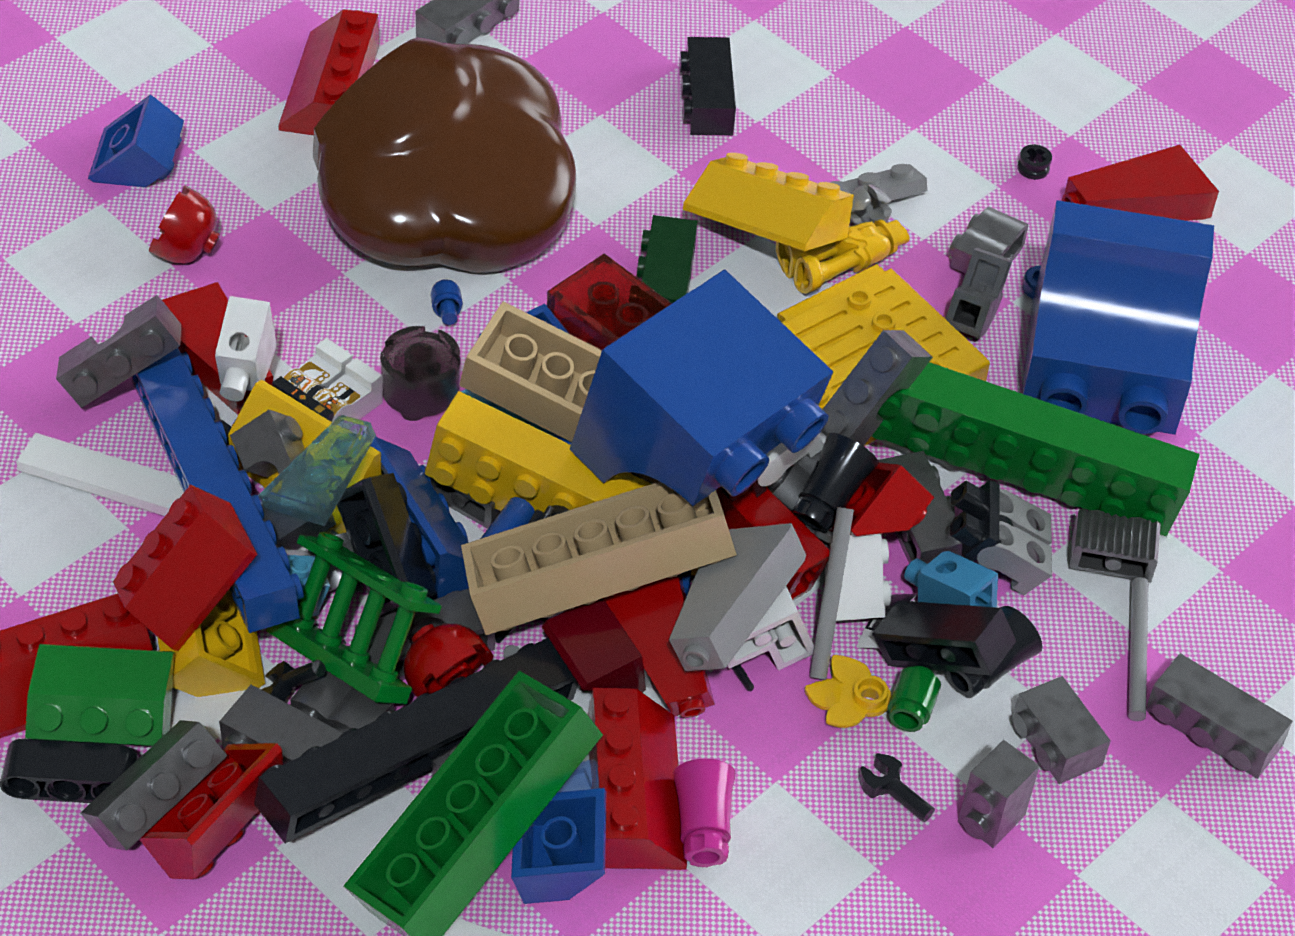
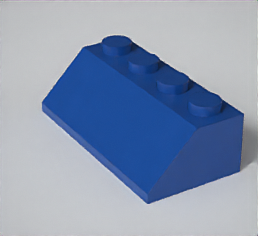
(430, 513)

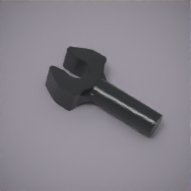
(286, 677)
(891, 784)

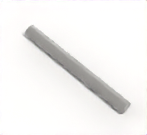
(831, 593)
(1138, 649)

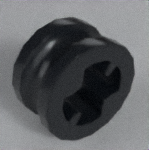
(1034, 161)

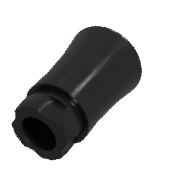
(833, 481)
(1027, 646)

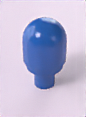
(446, 300)

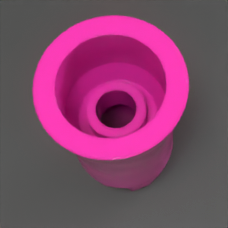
(705, 809)

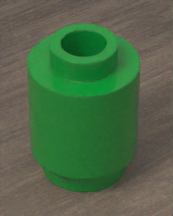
(913, 698)

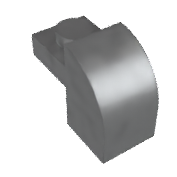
(980, 294)

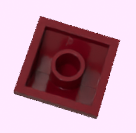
(596, 647)

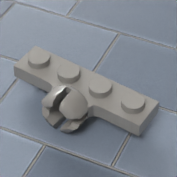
(875, 190)

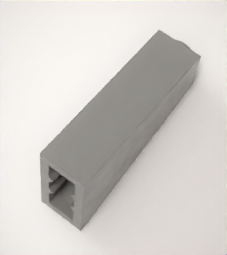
(735, 595)

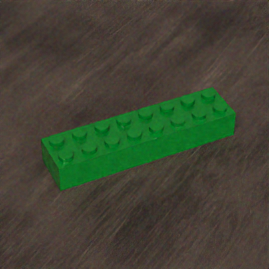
(1039, 446)

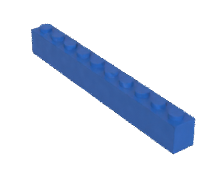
(200, 457)

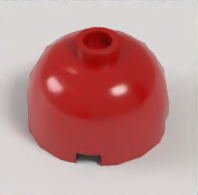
(186, 228)
(442, 655)

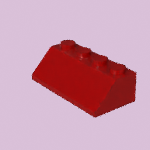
(331, 62)
(90, 624)
(637, 769)

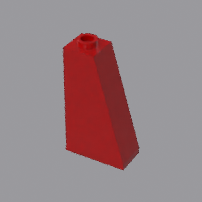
(1153, 184)
(201, 321)
(769, 510)
(649, 619)

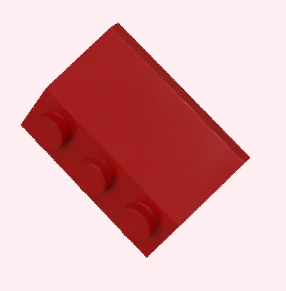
(888, 502)
(185, 566)
(211, 812)

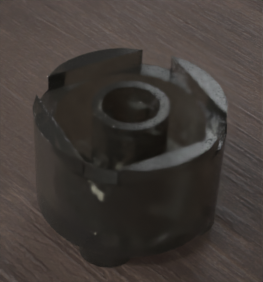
(420, 371)

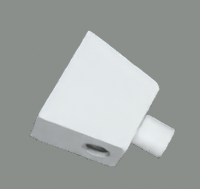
(244, 359)

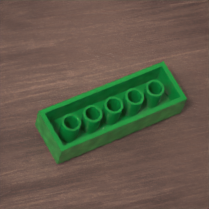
(474, 809)

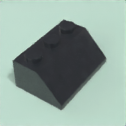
(383, 532)

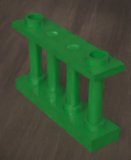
(352, 662)

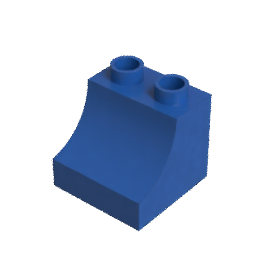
(1118, 315)
(702, 394)

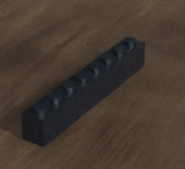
(394, 746)

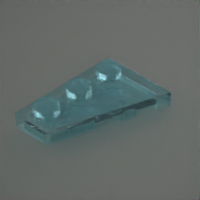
(321, 473)

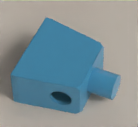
(953, 581)

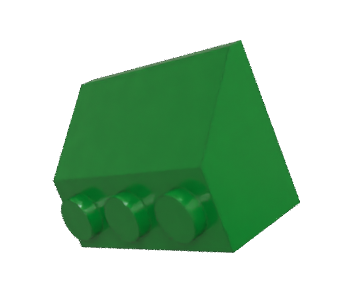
(100, 695)

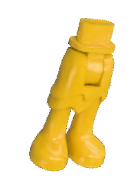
(862, 248)

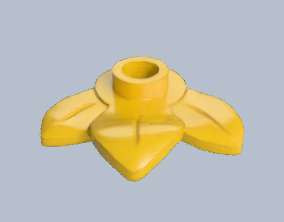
(847, 692)

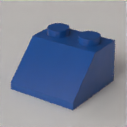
(138, 146)
(562, 848)

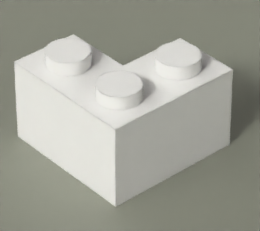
(863, 587)
(780, 633)

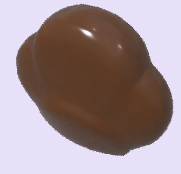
(446, 159)

